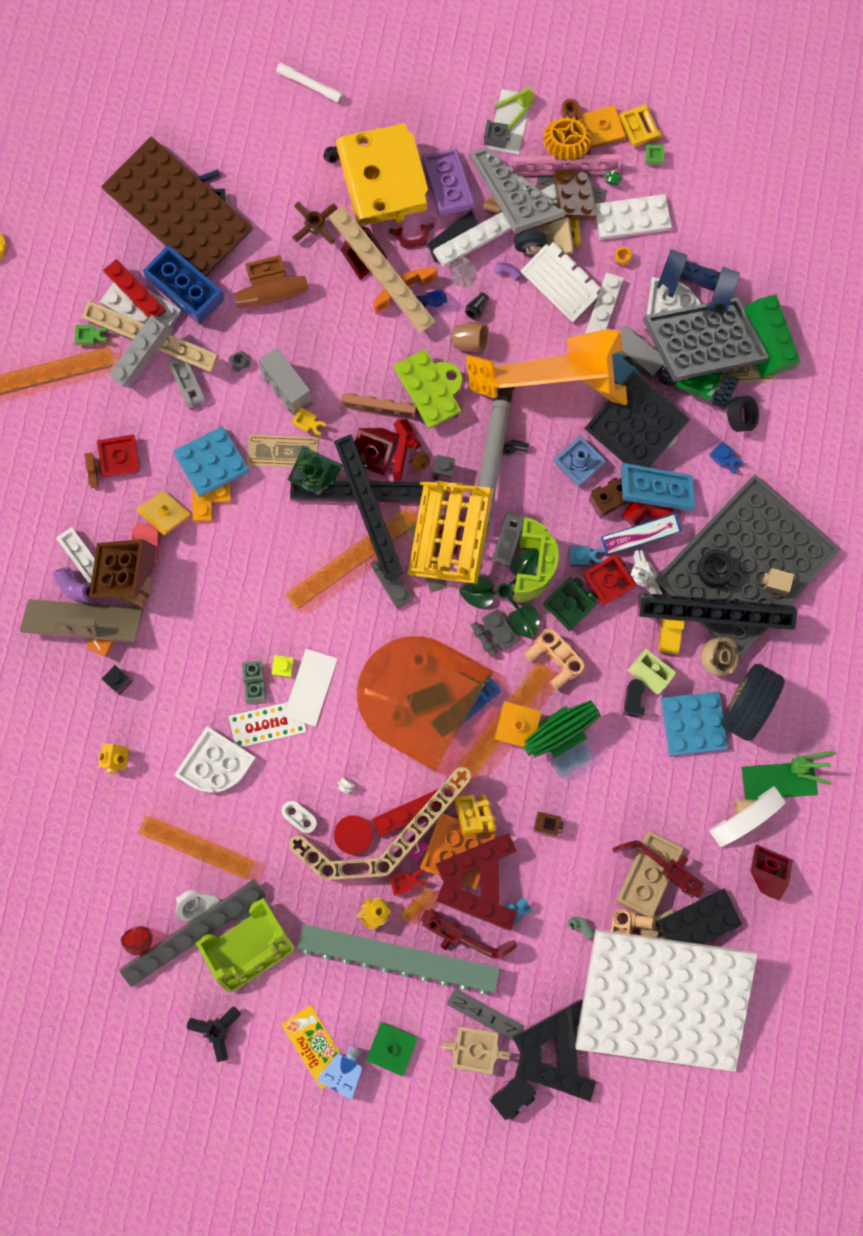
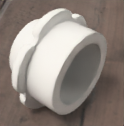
(346, 785)

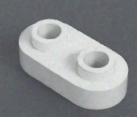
(299, 817)

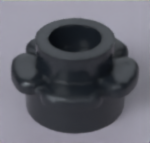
(331, 154)

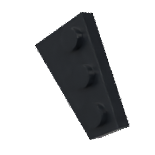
(462, 225)

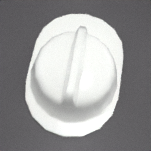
(193, 904)

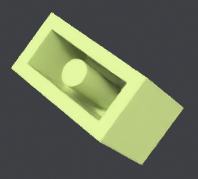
(651, 671)

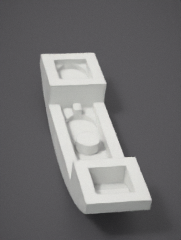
(748, 818)

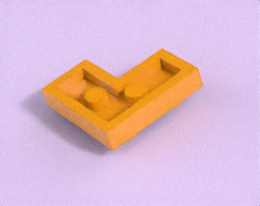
(203, 506)

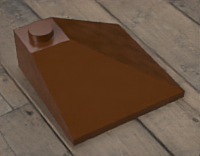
(121, 568)

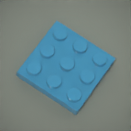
(211, 461)
(693, 723)

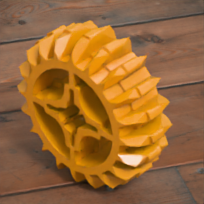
(567, 138)

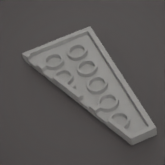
(515, 195)

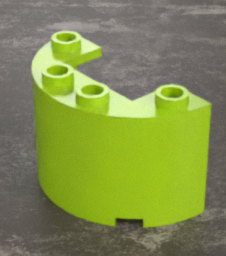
(536, 536)

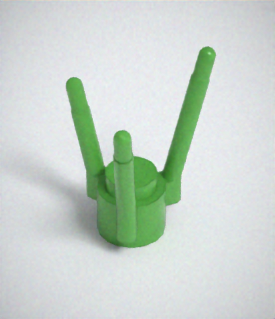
(801, 765)

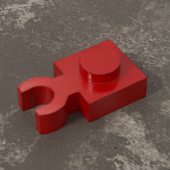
(405, 429)
(403, 882)

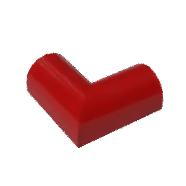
(637, 511)

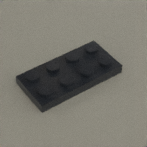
(701, 920)

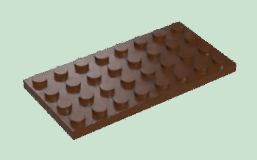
(177, 207)

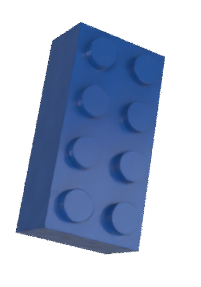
(183, 284)

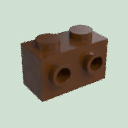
(608, 498)

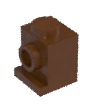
(542, 818)

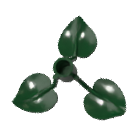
(523, 620)

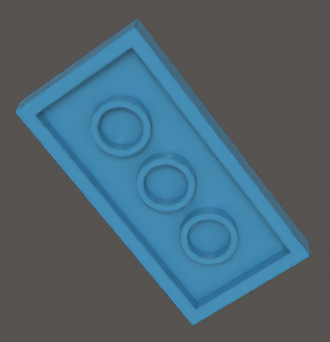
(657, 487)

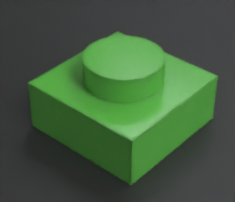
(654, 154)

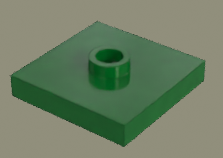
(391, 1049)

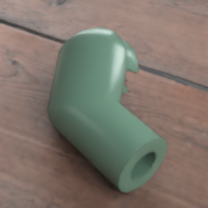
(581, 924)

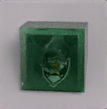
(314, 471)

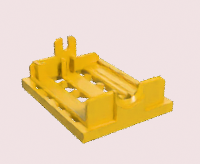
(428, 528)

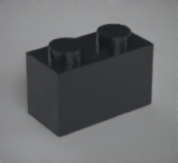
(512, 1097)

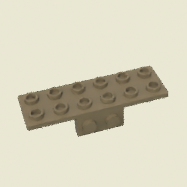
(81, 620)

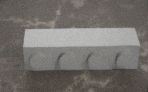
(140, 351)

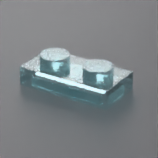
(571, 759)

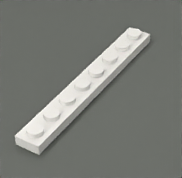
(480, 234)

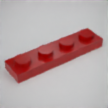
(133, 289)
(404, 814)

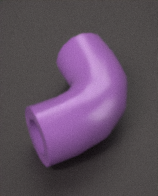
(71, 586)

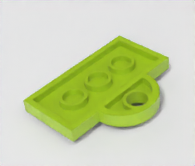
(429, 387)

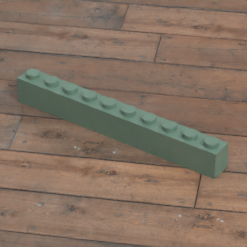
(398, 958)

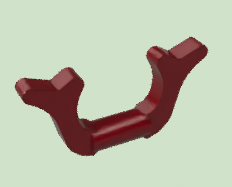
(415, 242)

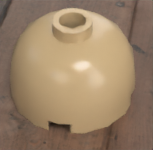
(719, 656)

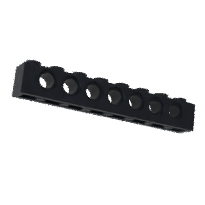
(717, 611)

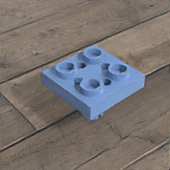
(580, 449)

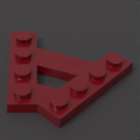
(486, 858)

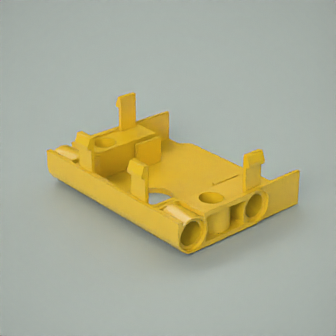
(401, 178)

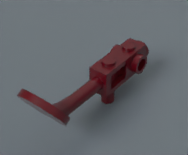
(672, 870)
(454, 932)

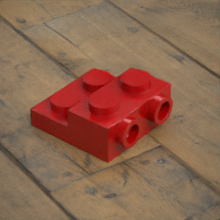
(609, 579)

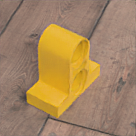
(670, 636)

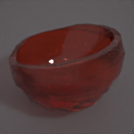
(137, 940)

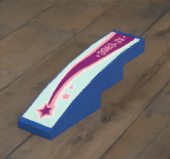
(641, 533)

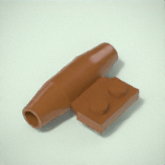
(269, 284)

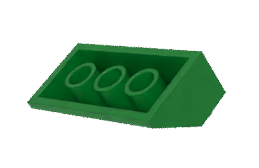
(774, 334)

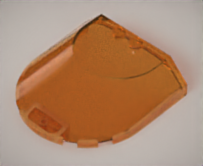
(419, 695)

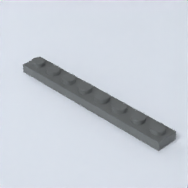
(191, 933)

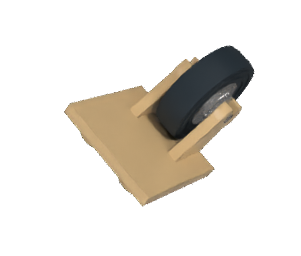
(534, 240)

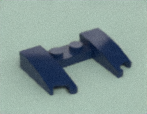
(723, 282)

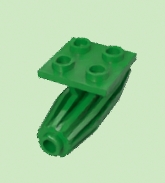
(562, 730)

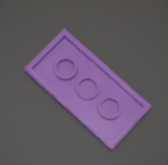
(448, 182)

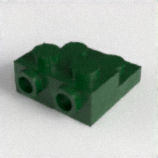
(571, 602)

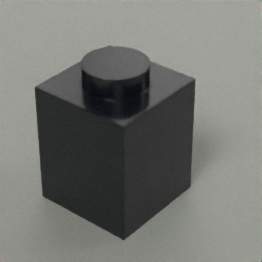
(117, 680)

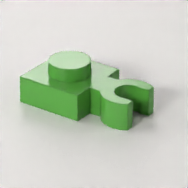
(88, 334)

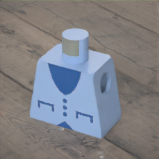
(343, 1073)

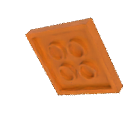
(449, 841)

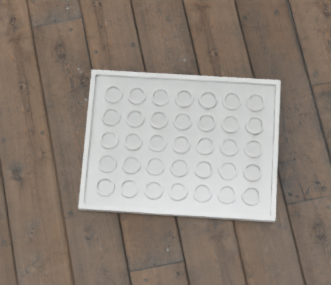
(665, 1000)

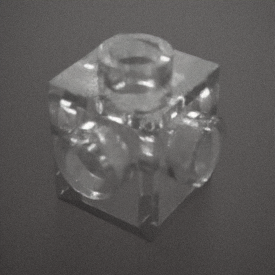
(462, 272)

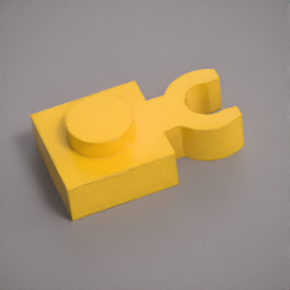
(306, 420)

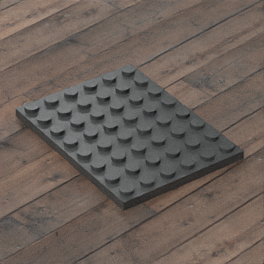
(759, 535)

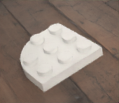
(661, 302)
(214, 763)

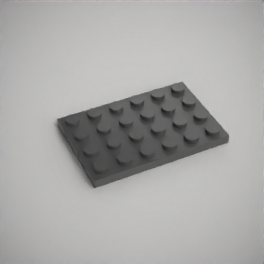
(705, 341)

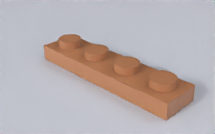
(371, 404)

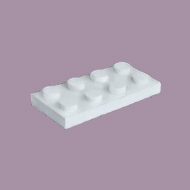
(632, 217)
(119, 302)

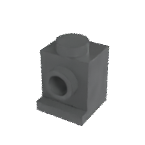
(496, 134)

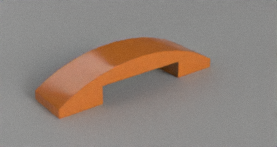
(422, 275)

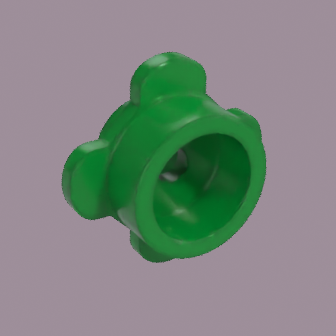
(613, 178)

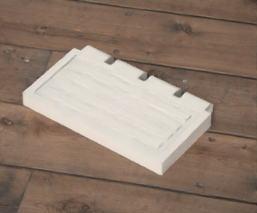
(559, 283)

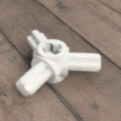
(644, 573)

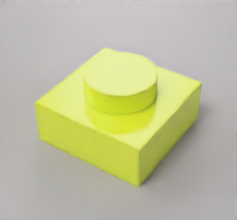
(282, 666)

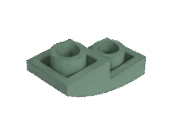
(253, 682)

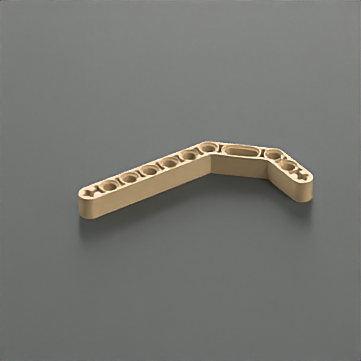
(400, 841)

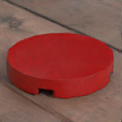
(353, 835)

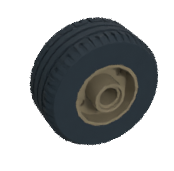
(753, 702)

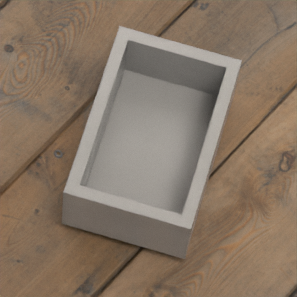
(284, 381)

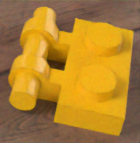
(469, 814)

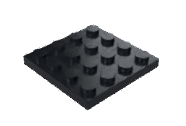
(642, 427)

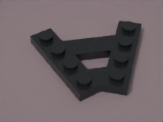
(564, 1076)

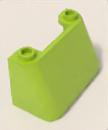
(246, 948)

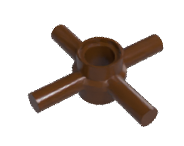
(314, 216)

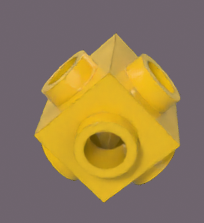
(113, 758)
(373, 913)

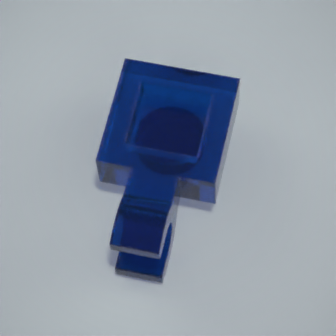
(433, 298)

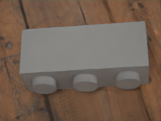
(640, 354)

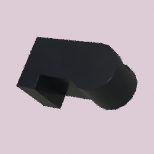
(632, 699)

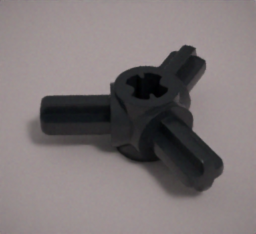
(207, 1027)

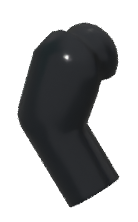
(514, 445)

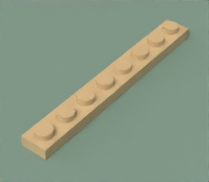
(381, 269)
(130, 328)

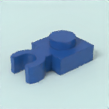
(724, 455)

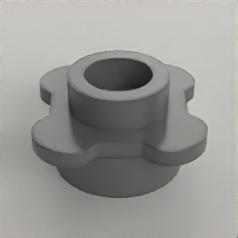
(239, 356)

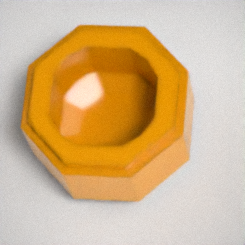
(623, 256)

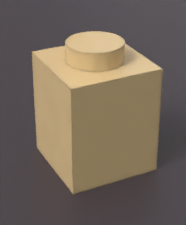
(777, 582)

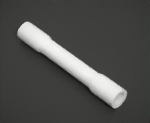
(291, 73)

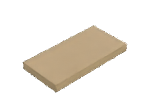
(644, 881)

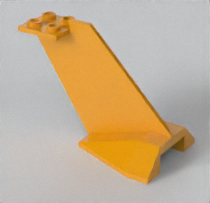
(587, 360)

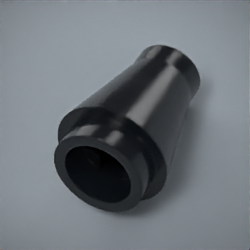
(476, 306)

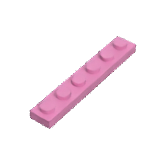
(547, 164)

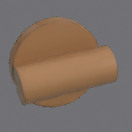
(492, 206)

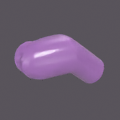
(508, 268)

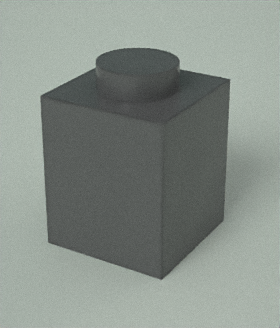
(443, 468)

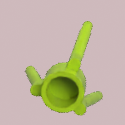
(524, 97)

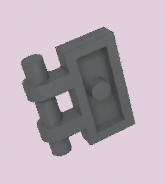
(498, 628)

